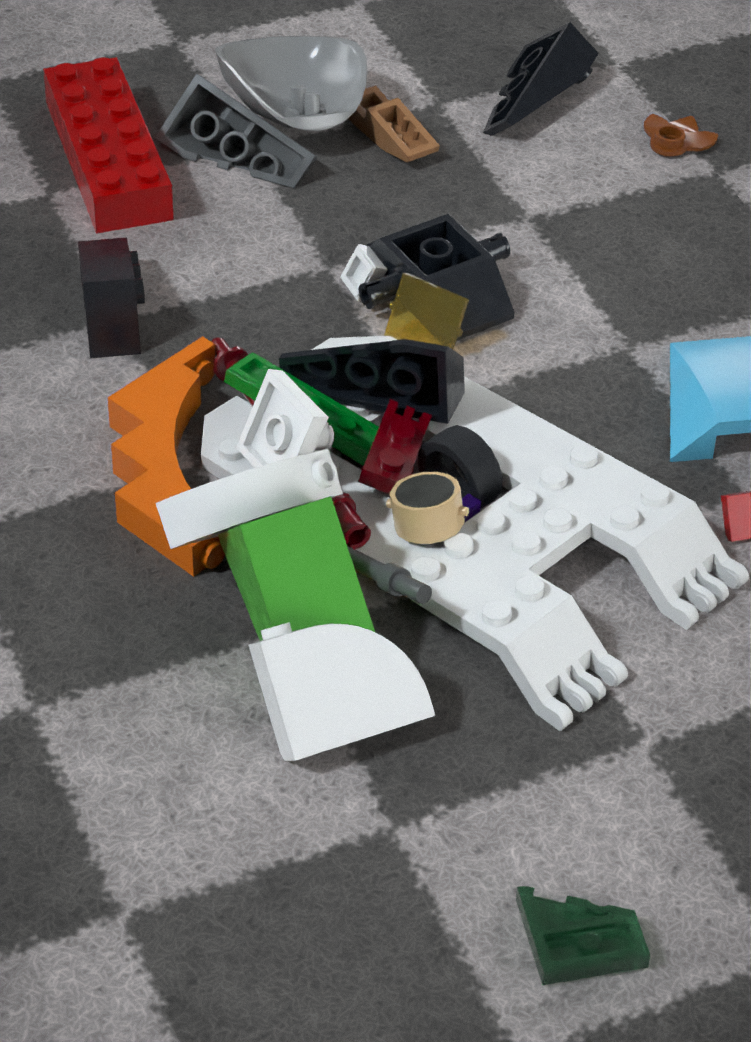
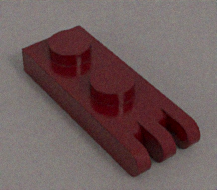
(394, 448)

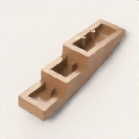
(392, 126)

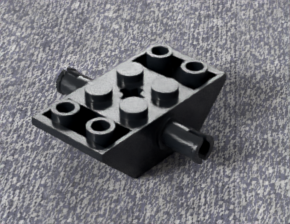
(451, 259)

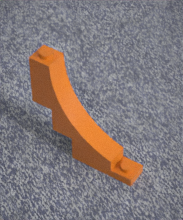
(151, 420)

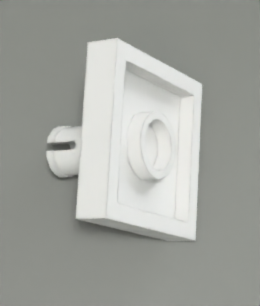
(283, 423)

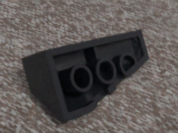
(542, 73)
(373, 373)

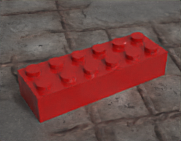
(108, 145)

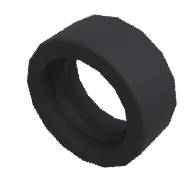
(471, 455)

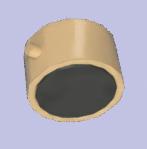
(427, 507)

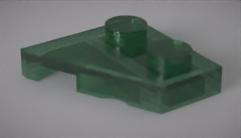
(580, 937)

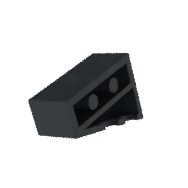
(111, 295)

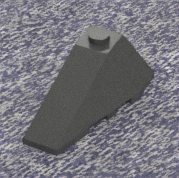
(225, 131)

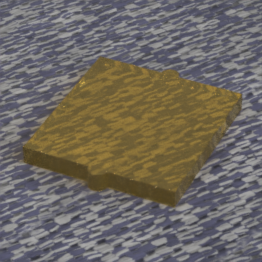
(426, 313)

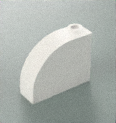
(247, 497)
(335, 686)

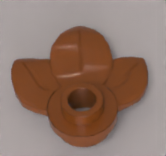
(677, 136)

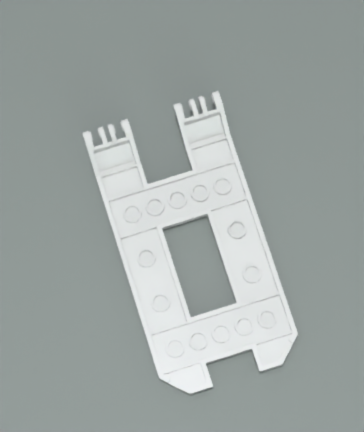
(490, 571)

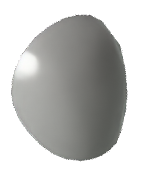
(296, 78)

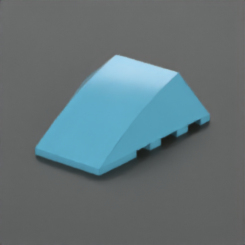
(708, 394)

